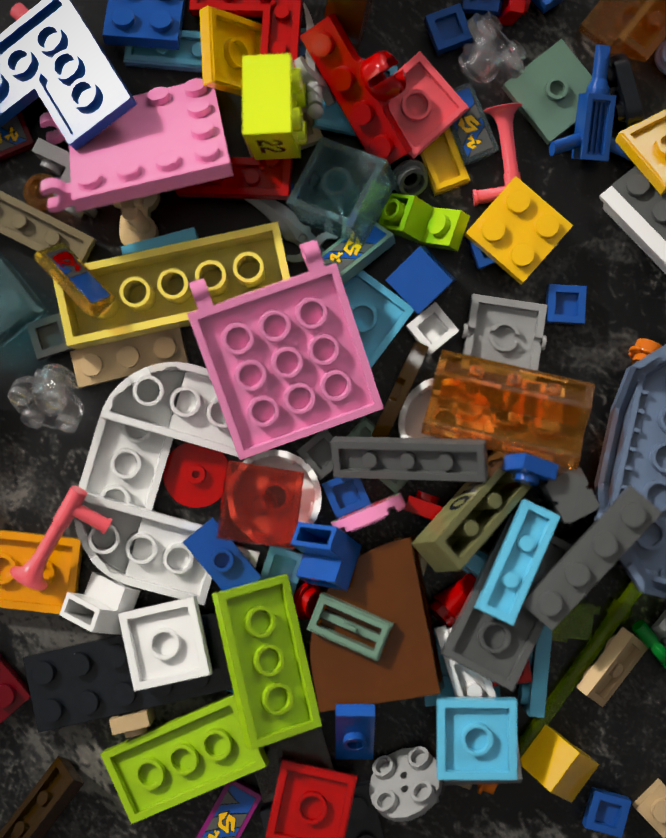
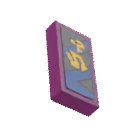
(231, 811)

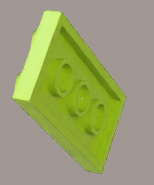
(266, 661)
(181, 759)

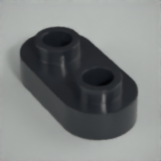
(622, 83)

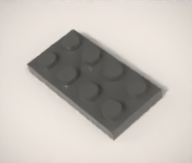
(489, 644)

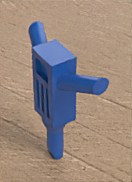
(594, 117)

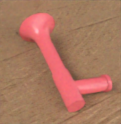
(504, 119)
(32, 572)

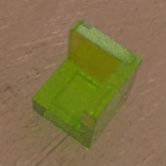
(577, 623)

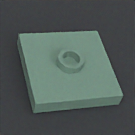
(550, 91)

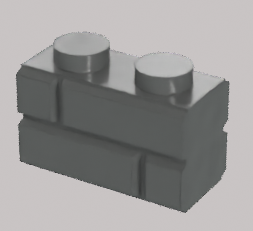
(567, 495)

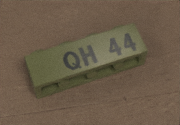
(470, 518)

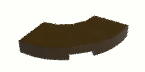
(400, 390)

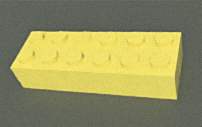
(155, 289)

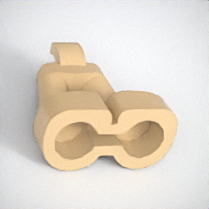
(136, 219)

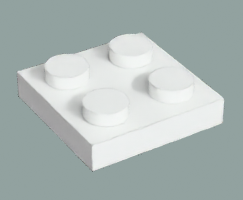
(165, 643)

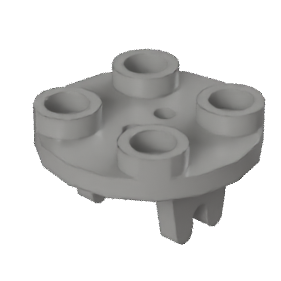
(389, 787)

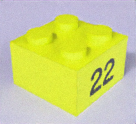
(273, 106)

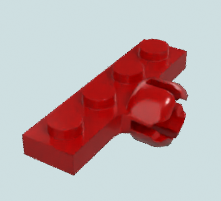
(360, 87)

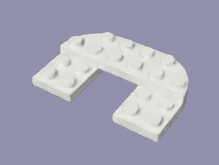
(126, 471)

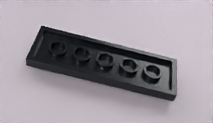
(96, 682)

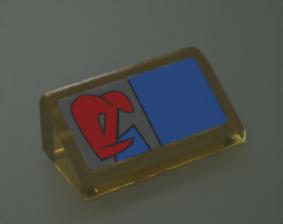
(75, 279)

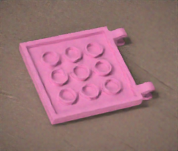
(155, 147)
(285, 357)

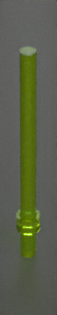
(618, 612)

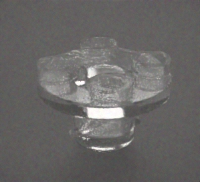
(490, 51)
(48, 399)

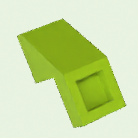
(422, 223)

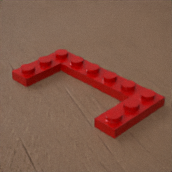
(280, 35)

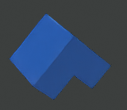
(421, 279)
(327, 555)

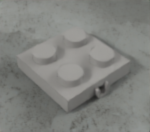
(505, 331)

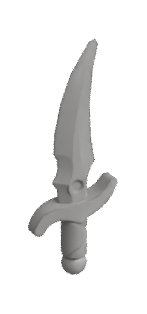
(311, 76)
(290, 226)

